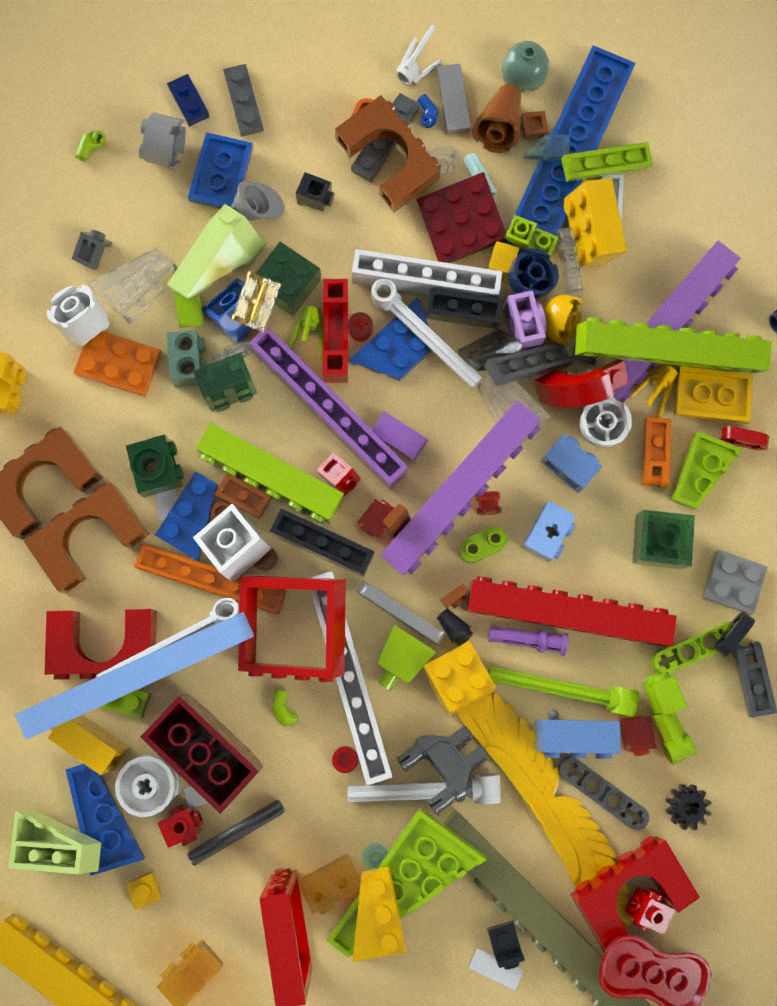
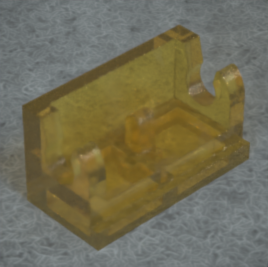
(255, 301)

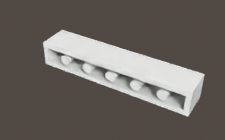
(420, 275)

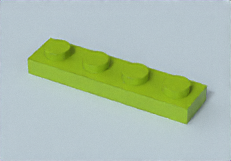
(606, 161)

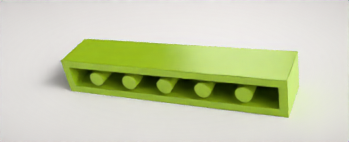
(270, 473)

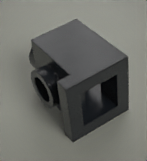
(312, 186)

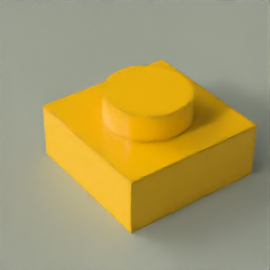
(144, 890)

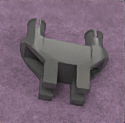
(448, 762)

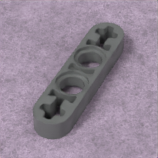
(604, 791)

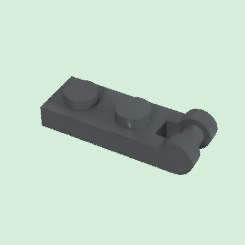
(755, 680)

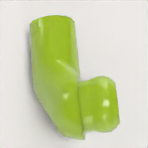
(88, 143)
(280, 711)

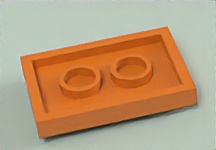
(118, 363)

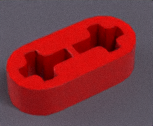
(745, 438)

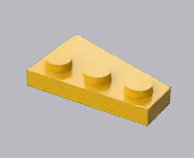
(378, 918)

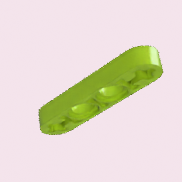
(697, 644)

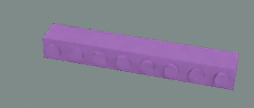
(684, 302)
(329, 408)
(461, 487)

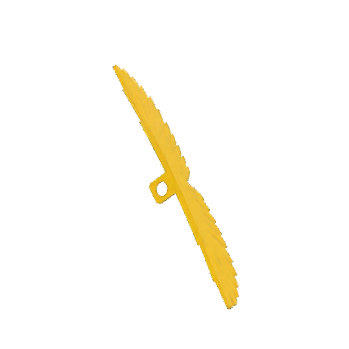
(536, 780)

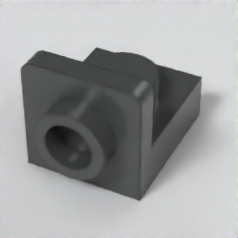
(90, 248)

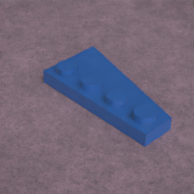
(102, 819)

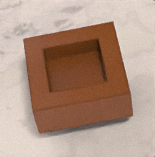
(534, 125)
(455, 597)

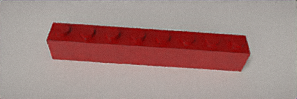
(571, 613)

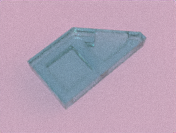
(549, 147)

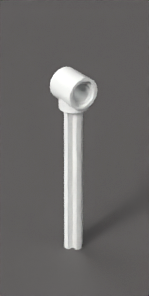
(421, 330)
(220, 609)
(481, 788)

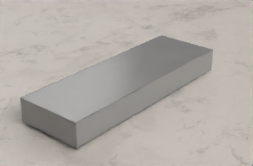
(453, 99)

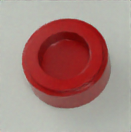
(345, 759)

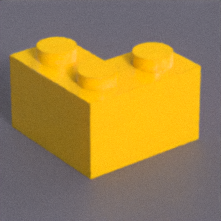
(11, 378)

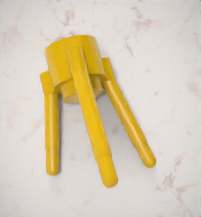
(662, 379)

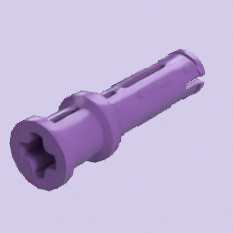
(540, 640)

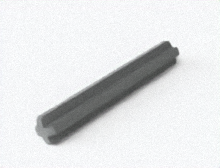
(236, 832)

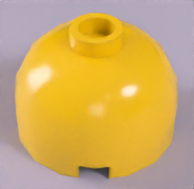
(562, 318)

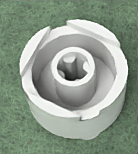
(78, 314)

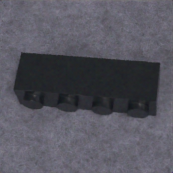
(322, 542)

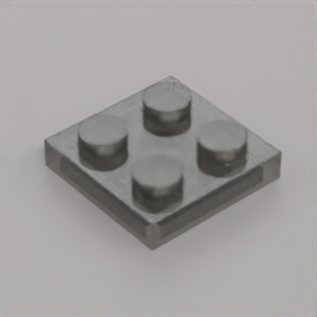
(488, 347)

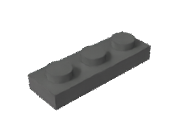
(243, 100)

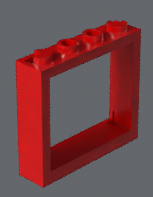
(334, 627)
(286, 938)

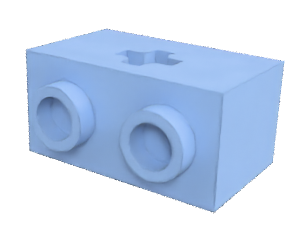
(550, 517)

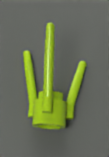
(309, 321)

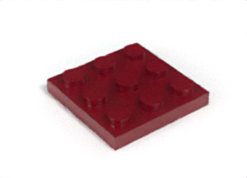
(462, 218)

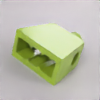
(402, 657)

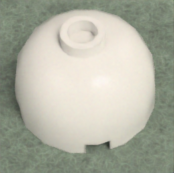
(605, 423)

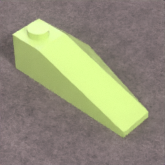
(219, 250)

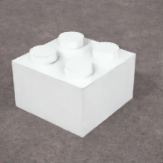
(232, 543)

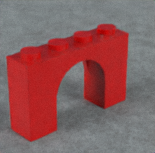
(65, 653)
(598, 896)

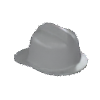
(257, 201)

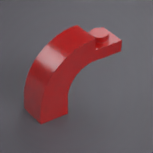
(581, 389)

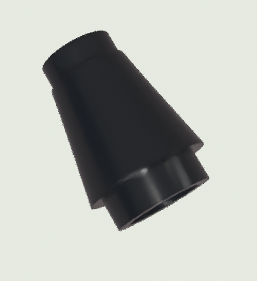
(455, 627)

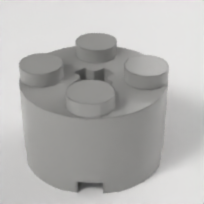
(162, 140)

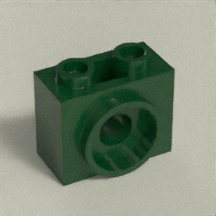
(165, 476)

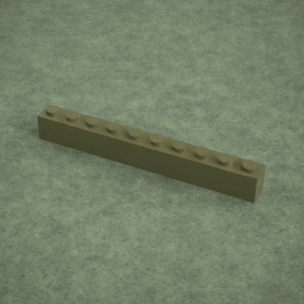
(537, 916)

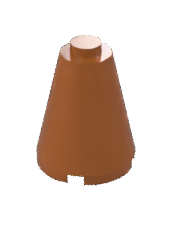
(500, 120)

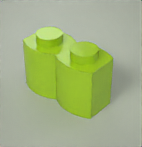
(664, 693)

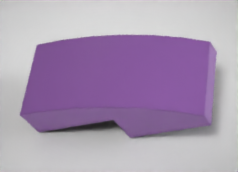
(399, 435)

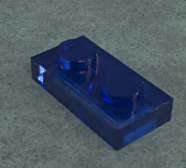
(188, 100)

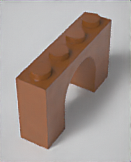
(378, 122)
(55, 449)
(51, 543)

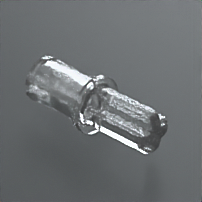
(243, 347)

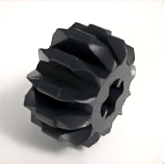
(697, 812)

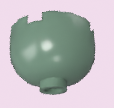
(525, 66)

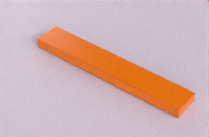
(202, 577)

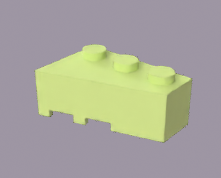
(51, 846)

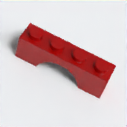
(335, 331)

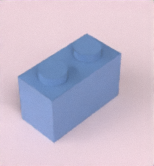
(571, 463)

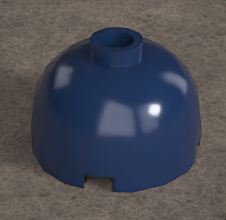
(533, 272)

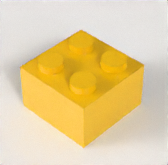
(458, 678)

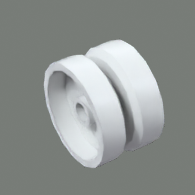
(133, 789)

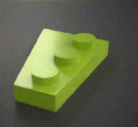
(703, 466)

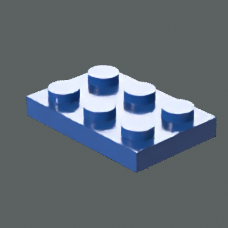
(219, 170)

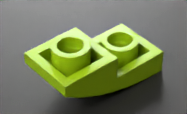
(526, 235)
(188, 311)

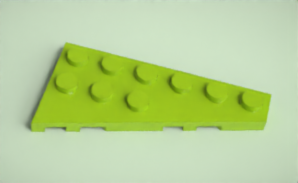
(421, 866)

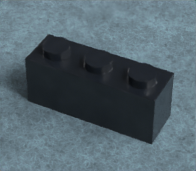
(464, 308)

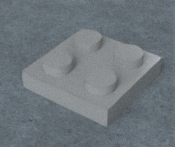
(734, 582)

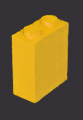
(89, 744)

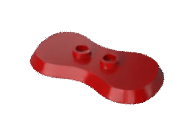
(639, 970)

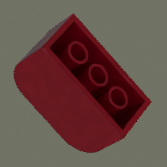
(202, 751)

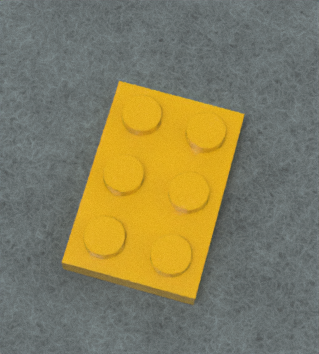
(713, 395)

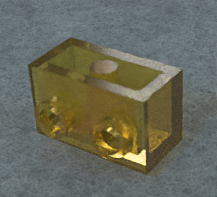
(330, 884)

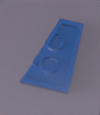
(189, 515)

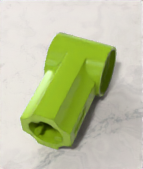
(676, 743)

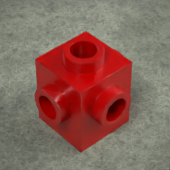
(174, 832)
(649, 910)

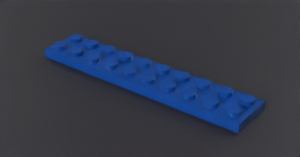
(585, 121)

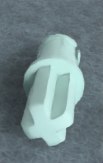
(475, 167)

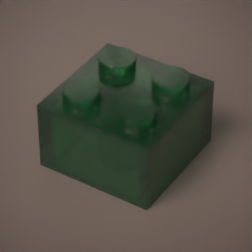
(294, 273)
(225, 383)
(663, 539)

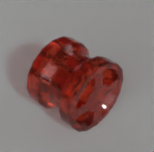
(360, 333)
(489, 503)

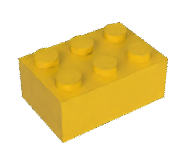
(595, 222)

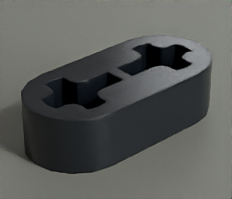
(734, 634)

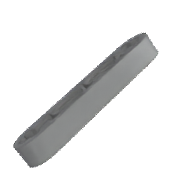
(402, 613)

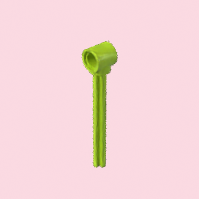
(616, 699)

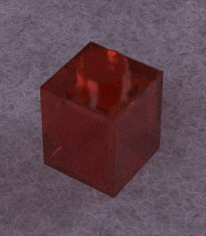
(372, 519)
(638, 734)

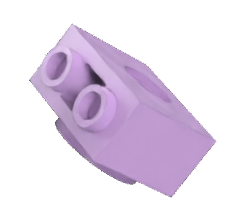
(525, 320)

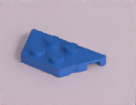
(394, 348)

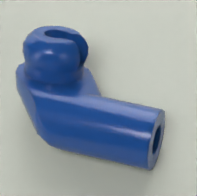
(430, 113)

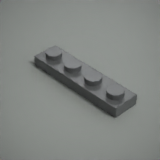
(376, 153)
(528, 363)

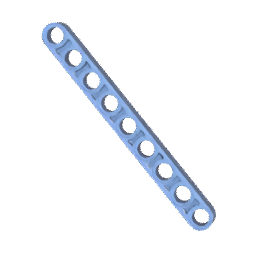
(133, 676)

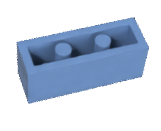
(578, 738)

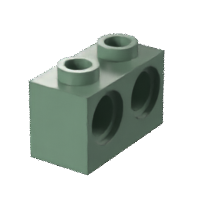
(182, 359)

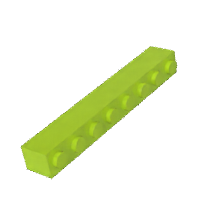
(672, 347)

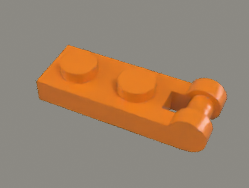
(656, 451)

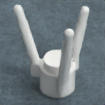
(408, 69)

